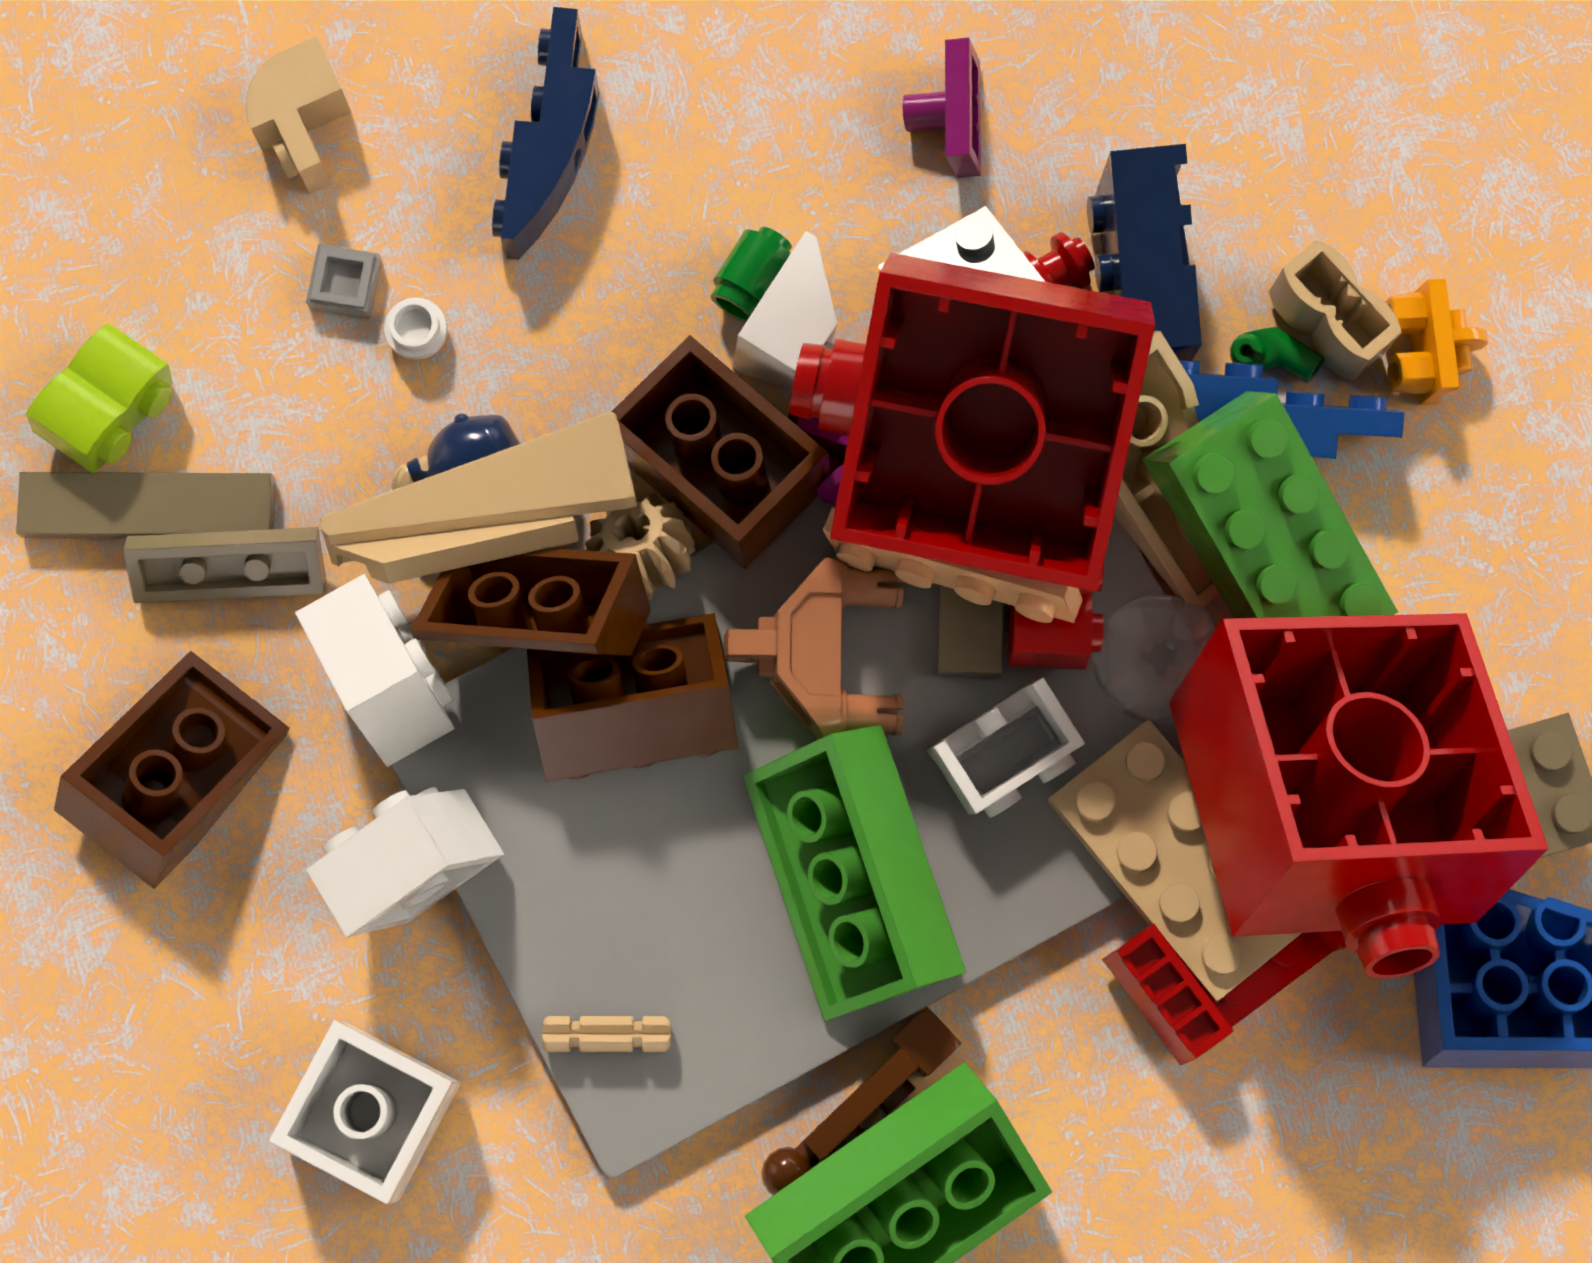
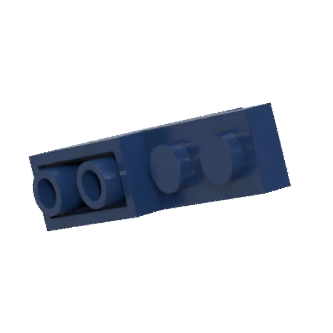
(550, 148)

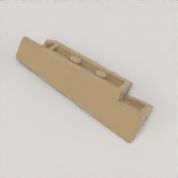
(487, 507)

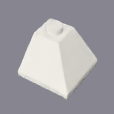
(790, 313)

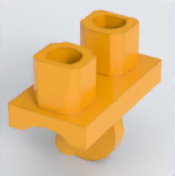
(1439, 343)

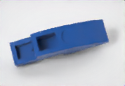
(1313, 420)

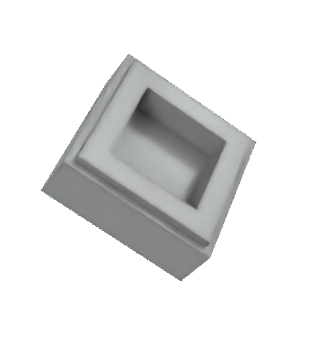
(344, 281)

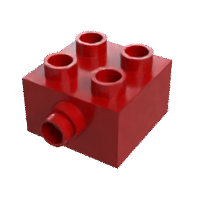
(982, 418)
(1355, 780)

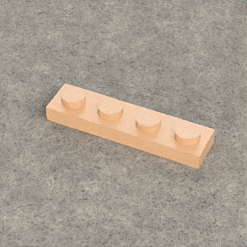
(1030, 597)

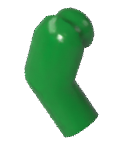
(1274, 350)

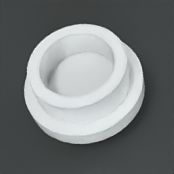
(415, 328)

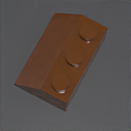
(540, 602)
(633, 708)

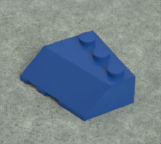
(1510, 989)

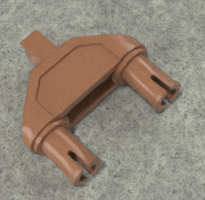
(803, 649)

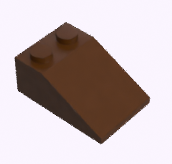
(168, 768)

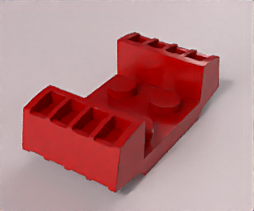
(1181, 1008)

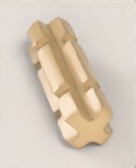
(606, 1034)

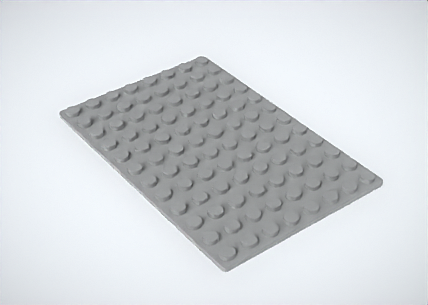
(658, 881)

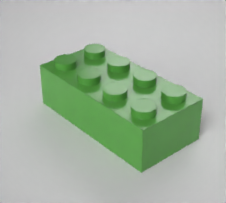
(1265, 516)
(910, 1186)

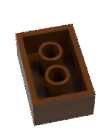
(720, 451)

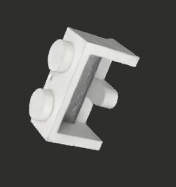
(1006, 748)

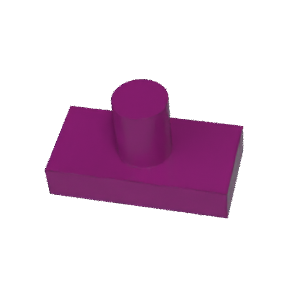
(953, 109)

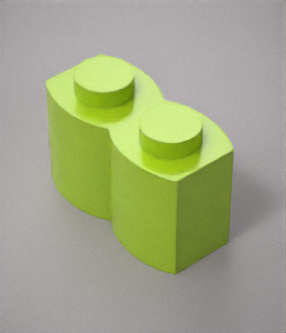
(101, 398)

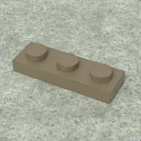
(225, 565)

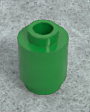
(749, 271)

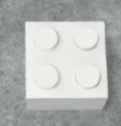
(378, 668)
(403, 859)
(364, 1112)

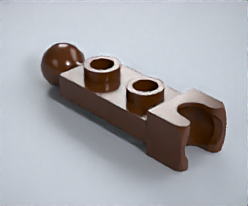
(920, 1046)

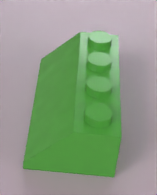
(853, 872)

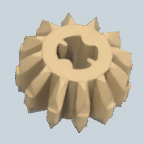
(652, 532)

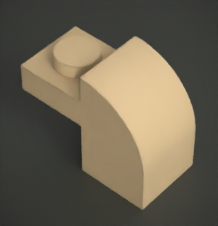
(288, 99)

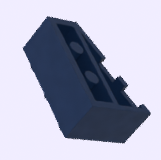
(1145, 240)

